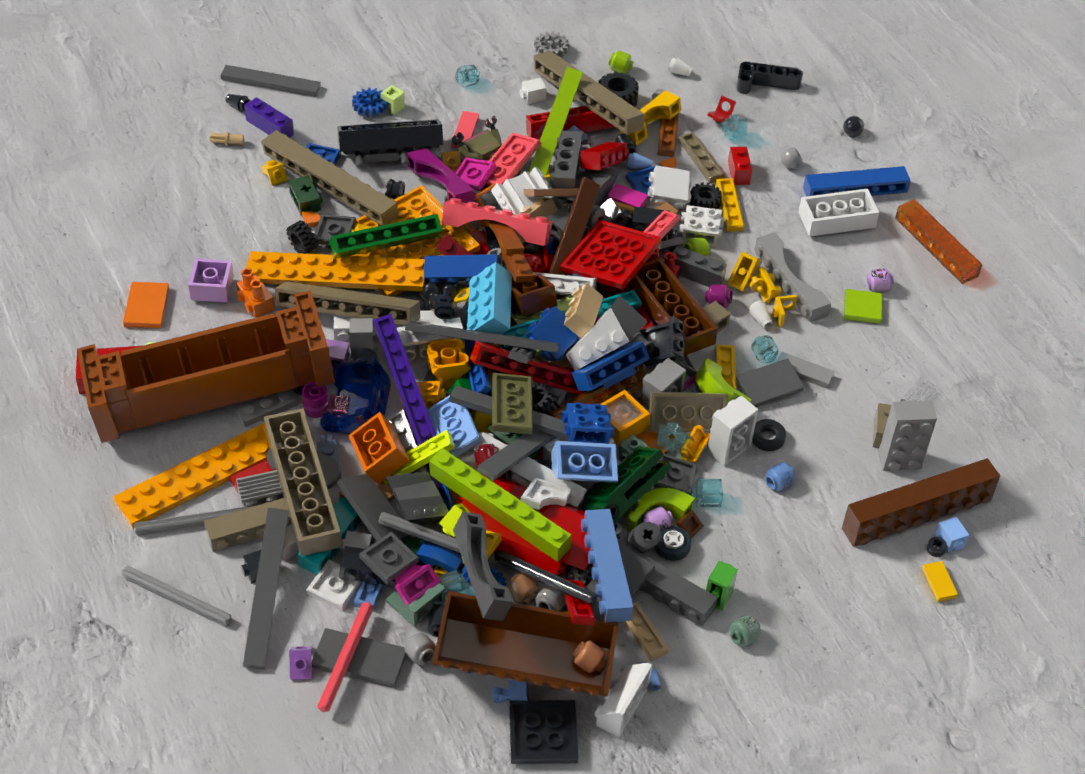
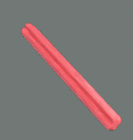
(345, 657)

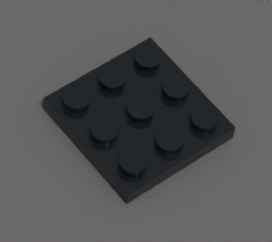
(543, 731)

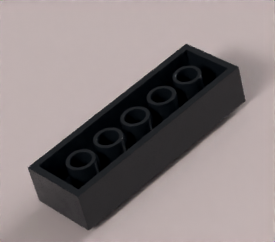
(389, 136)

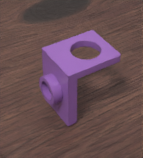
(300, 662)

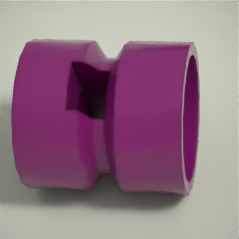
(315, 400)

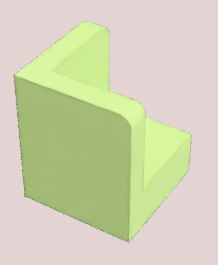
(395, 98)

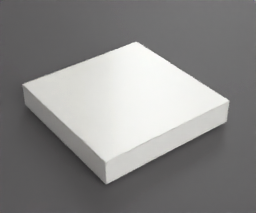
(331, 588)

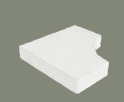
(545, 493)

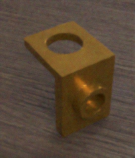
(451, 160)

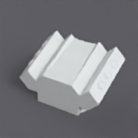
(511, 193)

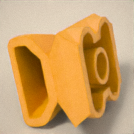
(447, 360)

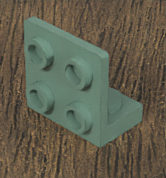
(419, 608)

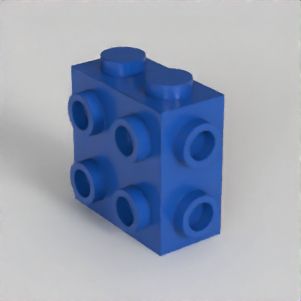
(552, 329)
(587, 423)

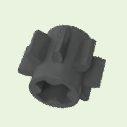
(580, 575)

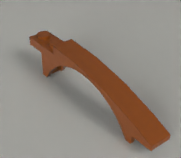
(511, 250)

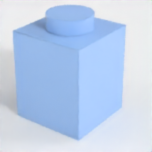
(953, 533)

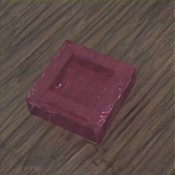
(338, 404)

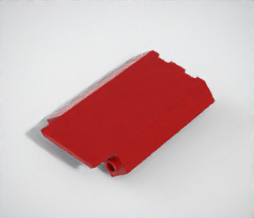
(565, 516)

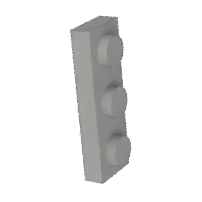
(266, 406)

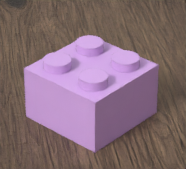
(211, 280)

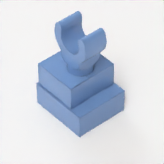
(516, 691)

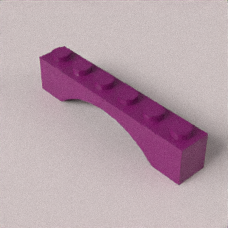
(428, 165)

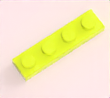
(425, 452)

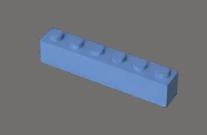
(607, 566)

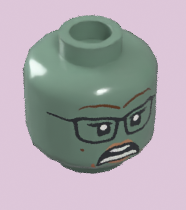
(745, 631)

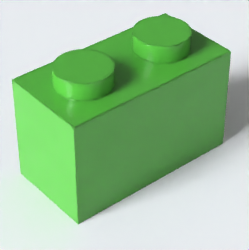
(722, 583)

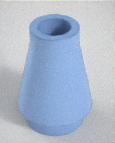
(637, 161)

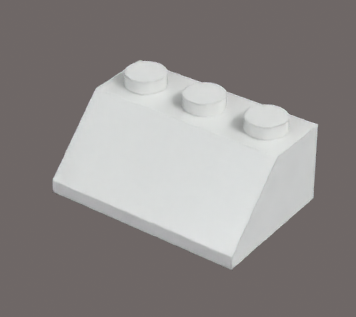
(623, 698)

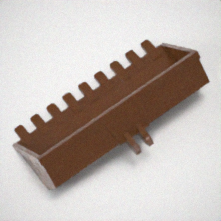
(525, 646)

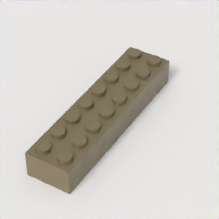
(302, 482)

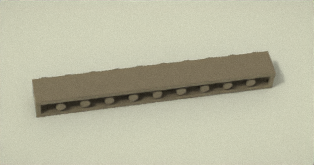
(592, 94)
(330, 178)

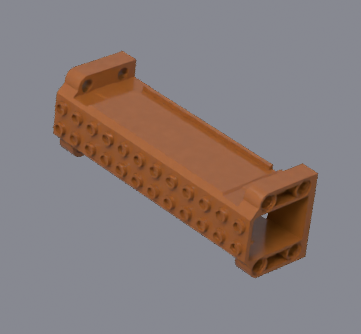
(205, 369)

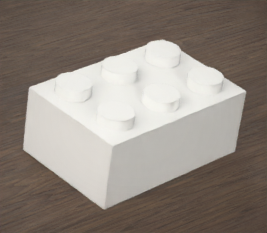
(732, 430)

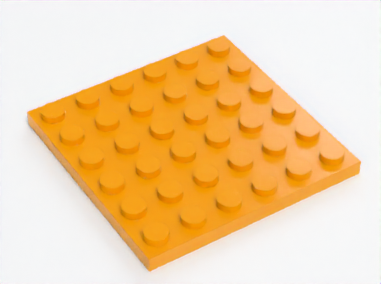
(414, 205)

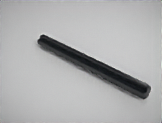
(545, 577)

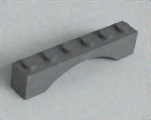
(471, 539)

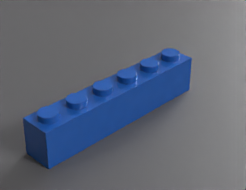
(877, 181)

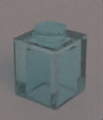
(708, 492)

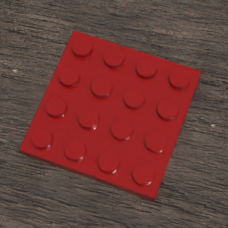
(611, 254)

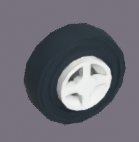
(669, 537)

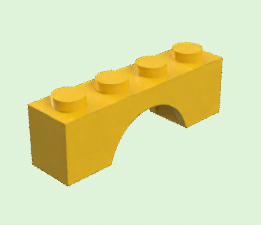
(662, 107)

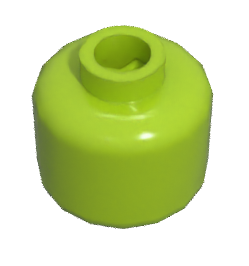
(620, 62)
(698, 245)

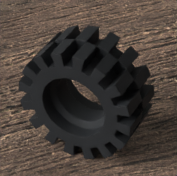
(705, 191)
(301, 237)
(544, 399)

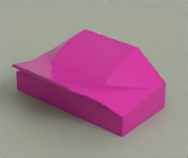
(415, 582)

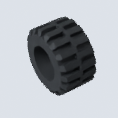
(622, 86)

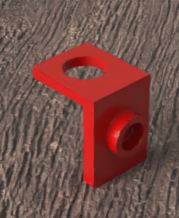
(720, 115)

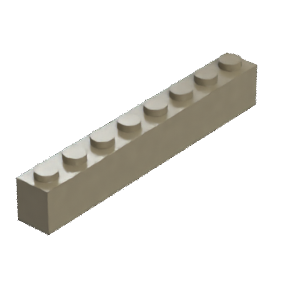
(351, 302)

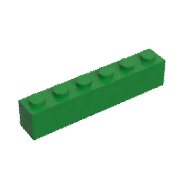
(385, 236)

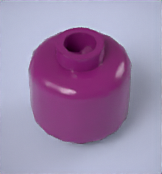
(719, 293)

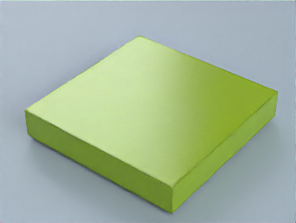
(863, 306)

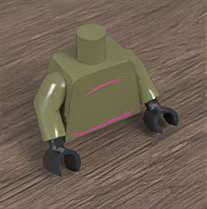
(482, 145)

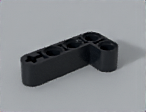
(767, 75)

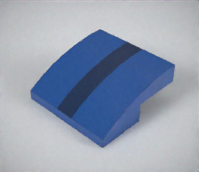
(435, 554)

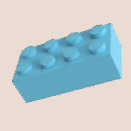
(490, 300)

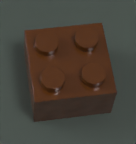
(533, 296)

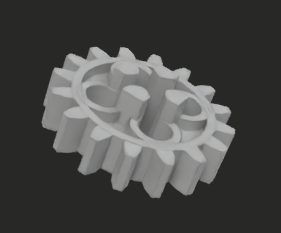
(553, 43)

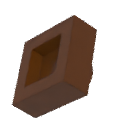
(690, 523)

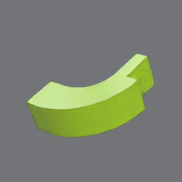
(711, 381)
(670, 499)

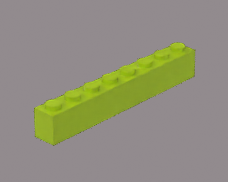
(500, 504)

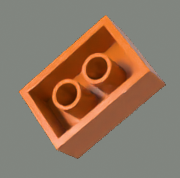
(378, 448)

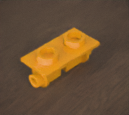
(695, 445)

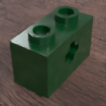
(305, 194)

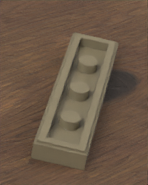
(701, 157)

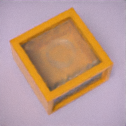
(626, 416)

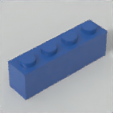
(456, 267)
(610, 366)

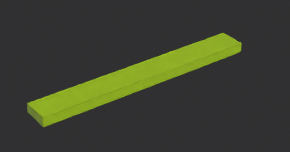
(556, 120)

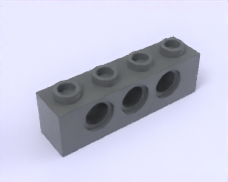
(568, 160)

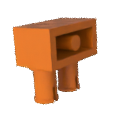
(254, 294)

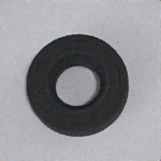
(769, 425)

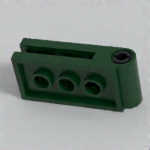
(635, 477)

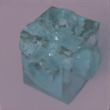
(740, 124)
(666, 430)

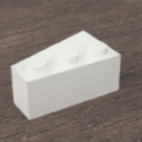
(600, 340)

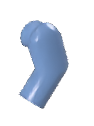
(654, 679)

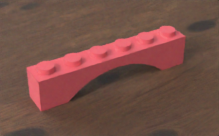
(531, 229)

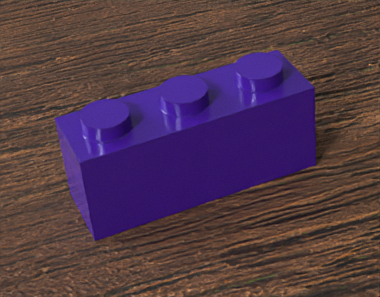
(268, 118)

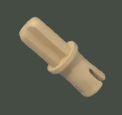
(227, 138)

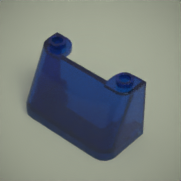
(368, 392)

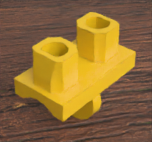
(764, 285)

